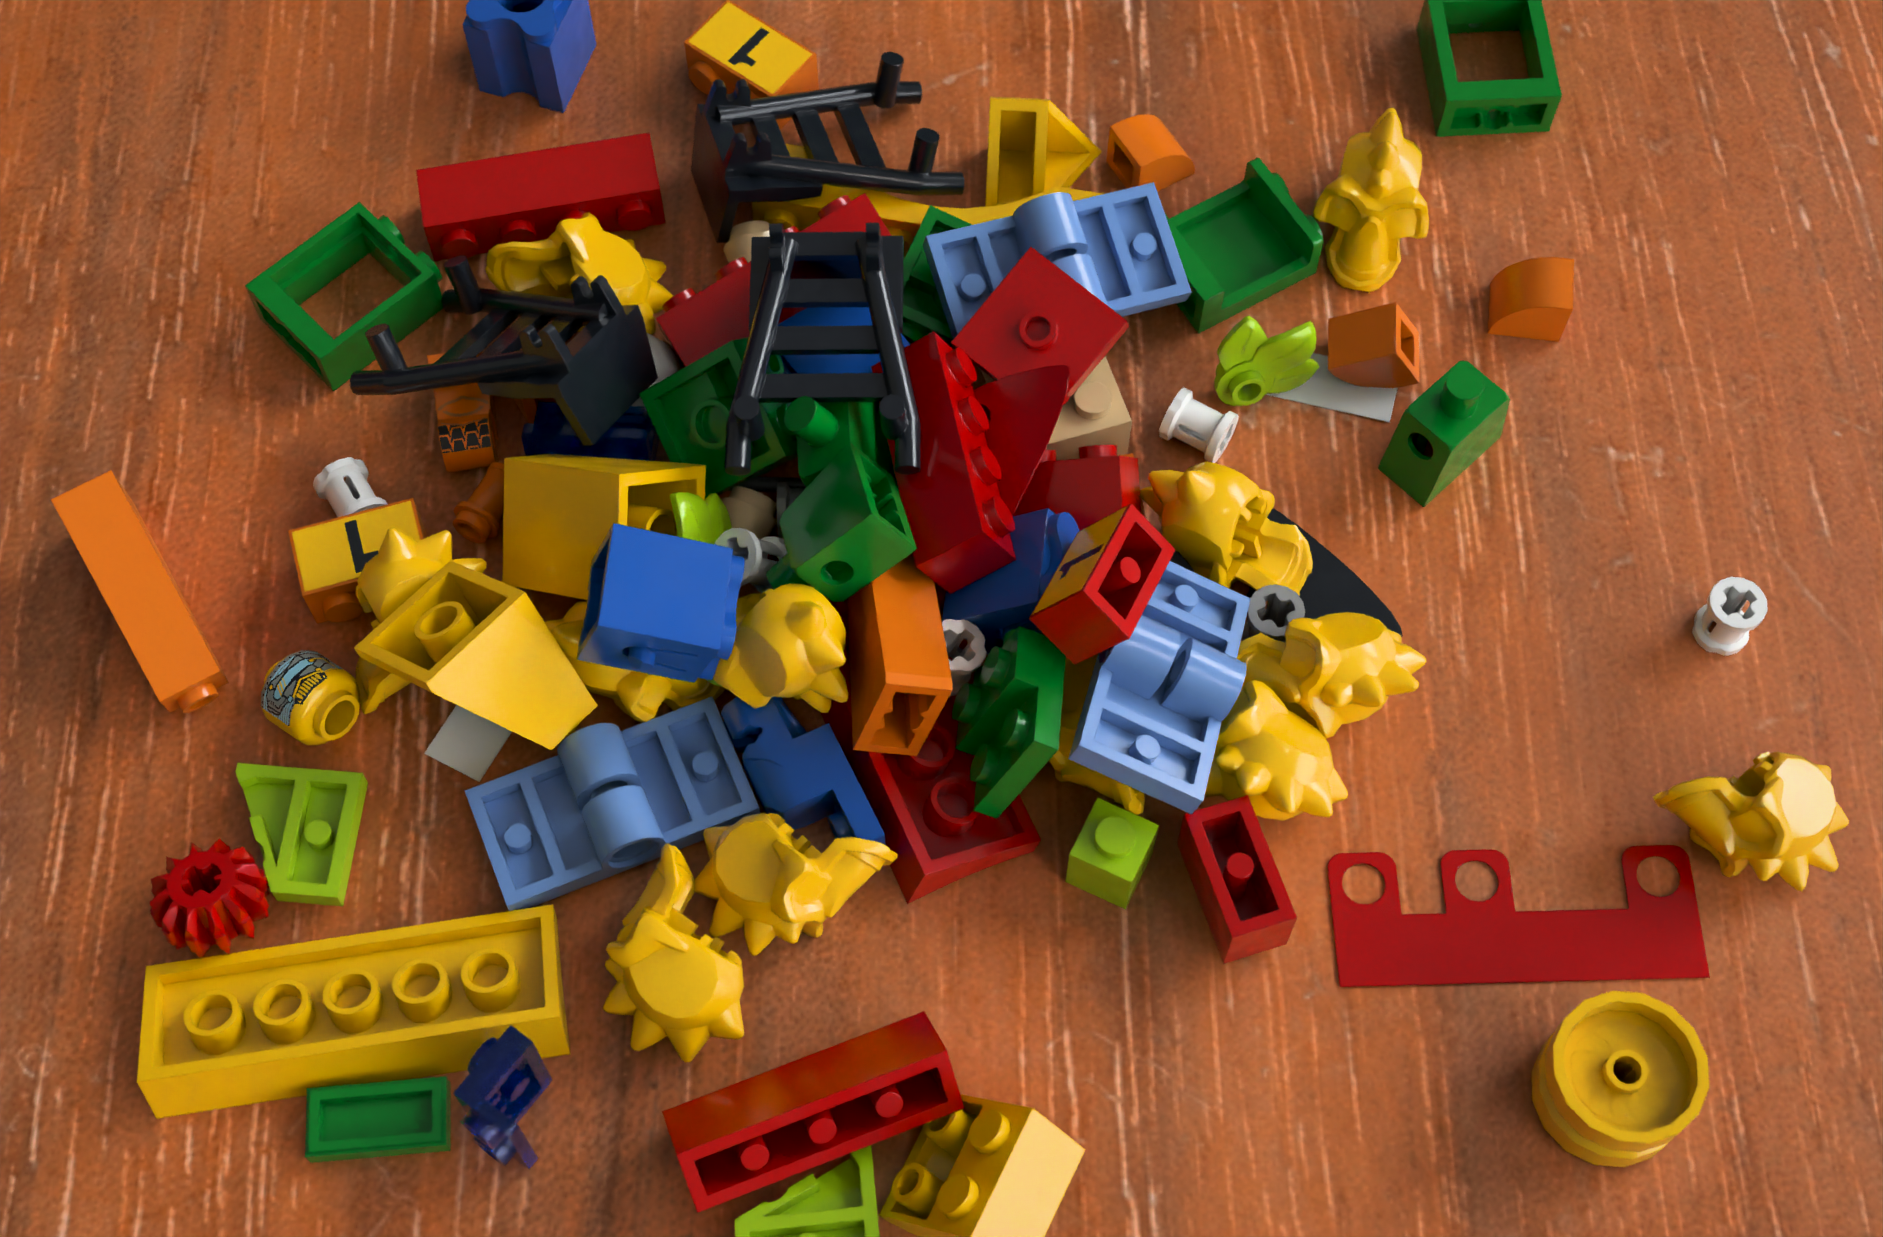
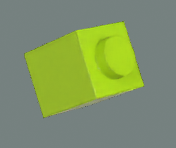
(1111, 853)

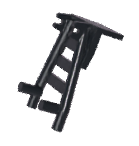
(735, 173)
(815, 273)
(589, 377)

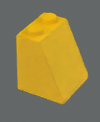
(566, 505)
(483, 652)

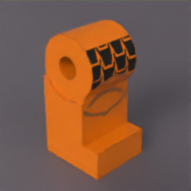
(465, 425)

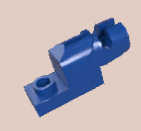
(799, 771)

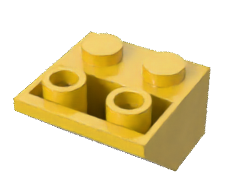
(983, 1174)

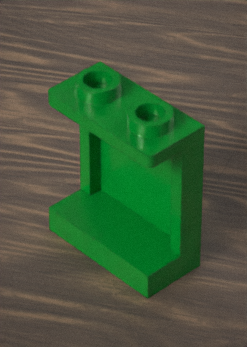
(1243, 246)

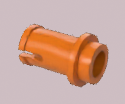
(480, 515)

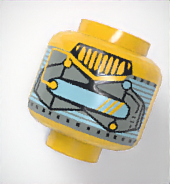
(310, 698)

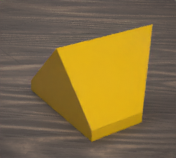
(1032, 149)

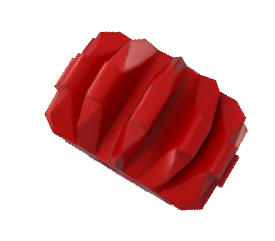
(209, 898)

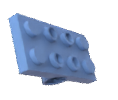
(1107, 243)
(1166, 690)
(610, 802)

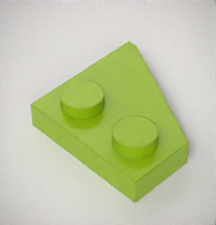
(304, 828)
(826, 1206)

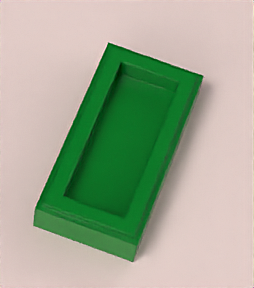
(378, 1119)

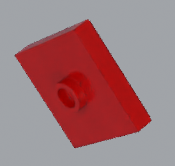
(1040, 321)

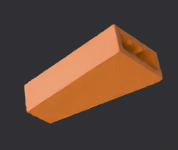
(141, 593)
(896, 661)

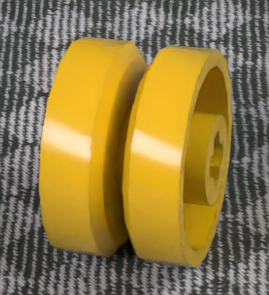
(1619, 1078)

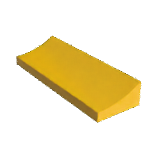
(347, 1010)

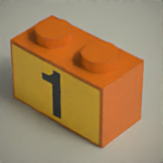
(741, 46)
(336, 550)

